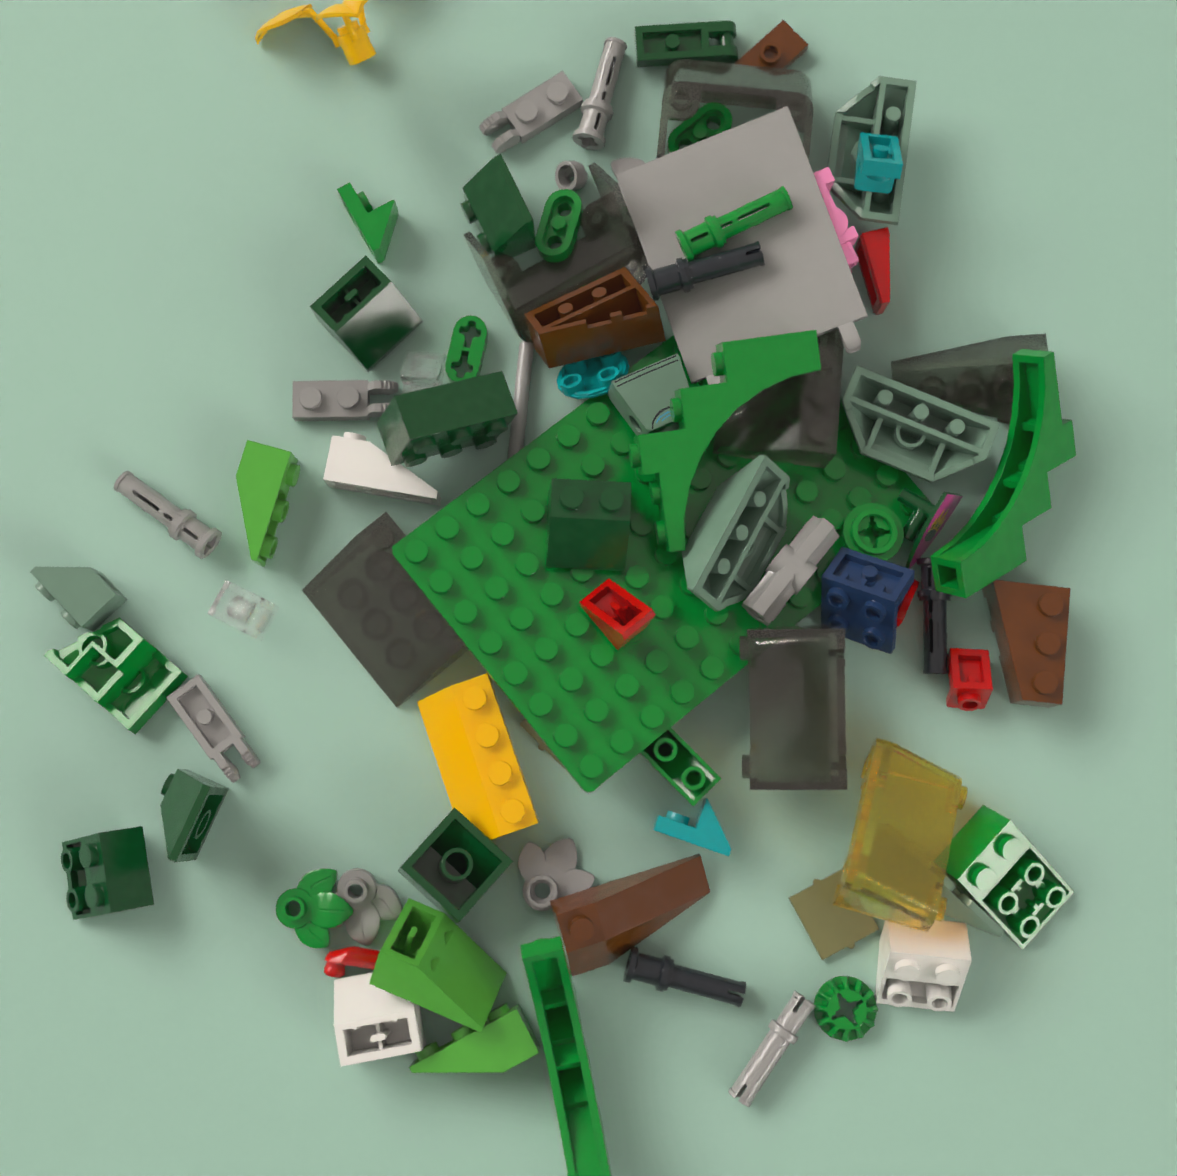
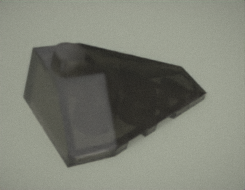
(970, 375)

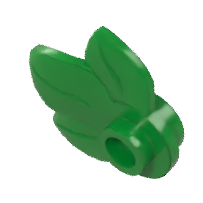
(318, 906)

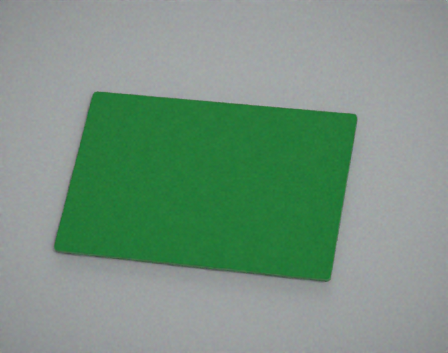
(524, 621)

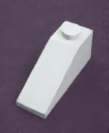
(365, 468)

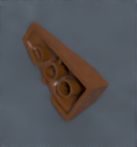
(616, 915)

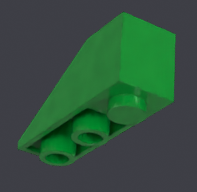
(681, 766)

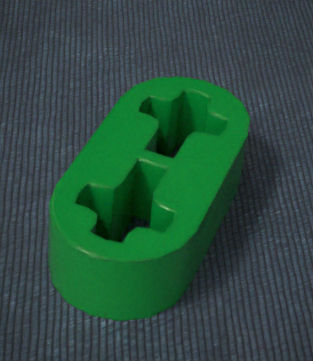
(458, 348)

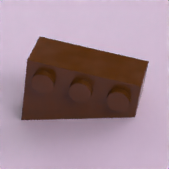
(595, 321)
(1031, 639)

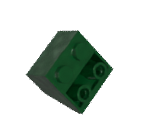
(366, 313)
(107, 873)

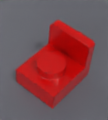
(969, 678)

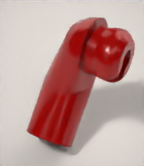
(349, 956)

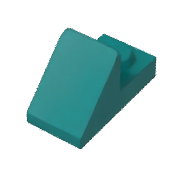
(877, 163)
(705, 833)

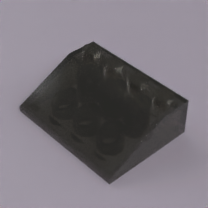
(793, 418)
(384, 613)

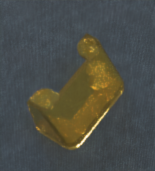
(901, 838)

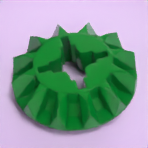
(883, 521)
(828, 1003)

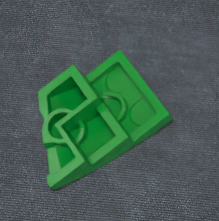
(120, 672)

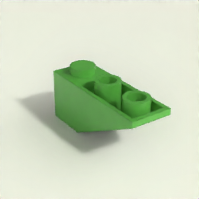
(263, 487)
(499, 1047)

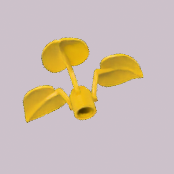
(352, 37)

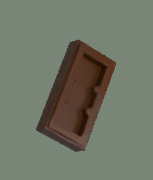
(776, 49)

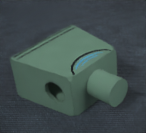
(646, 395)

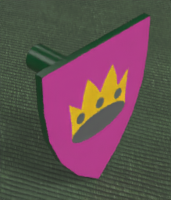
(936, 517)

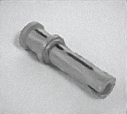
(597, 107)
(180, 523)

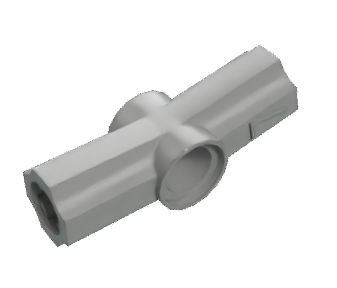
(790, 570)

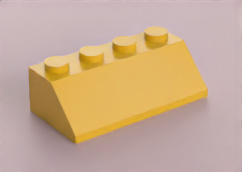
(478, 757)

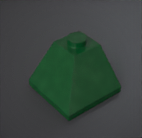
(189, 812)

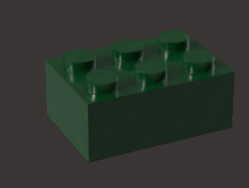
(446, 419)

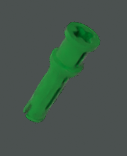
(710, 232)

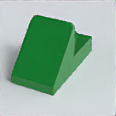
(374, 225)

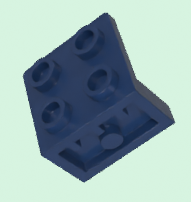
(864, 597)

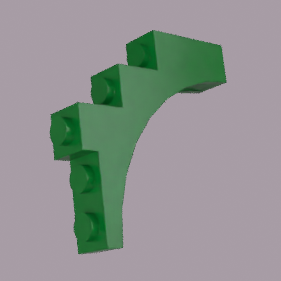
(673, 455)
(1020, 489)
(566, 1057)

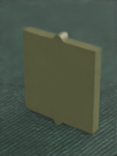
(828, 925)

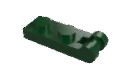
(671, 42)

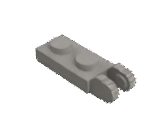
(533, 112)
(339, 399)
(211, 725)

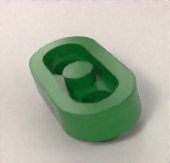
(696, 128)
(557, 228)

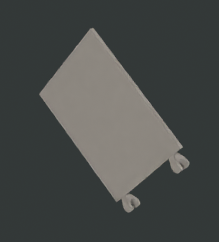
(805, 268)

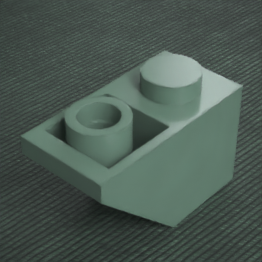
(82, 592)

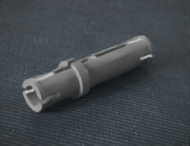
(780, 1035)

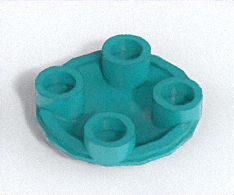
(591, 376)

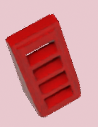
(874, 263)

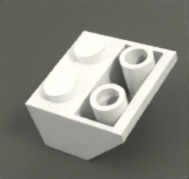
(922, 966)
(373, 1022)

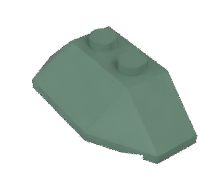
(878, 109)
(914, 428)
(737, 534)

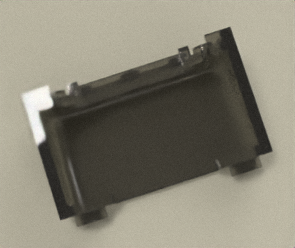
(796, 707)

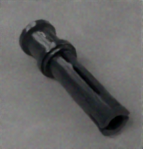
(684, 274)
(934, 621)
(665, 974)

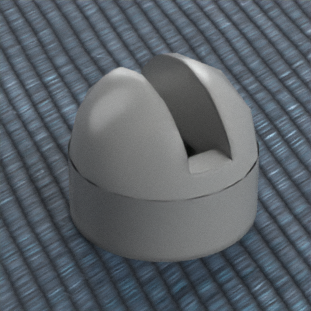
(570, 169)

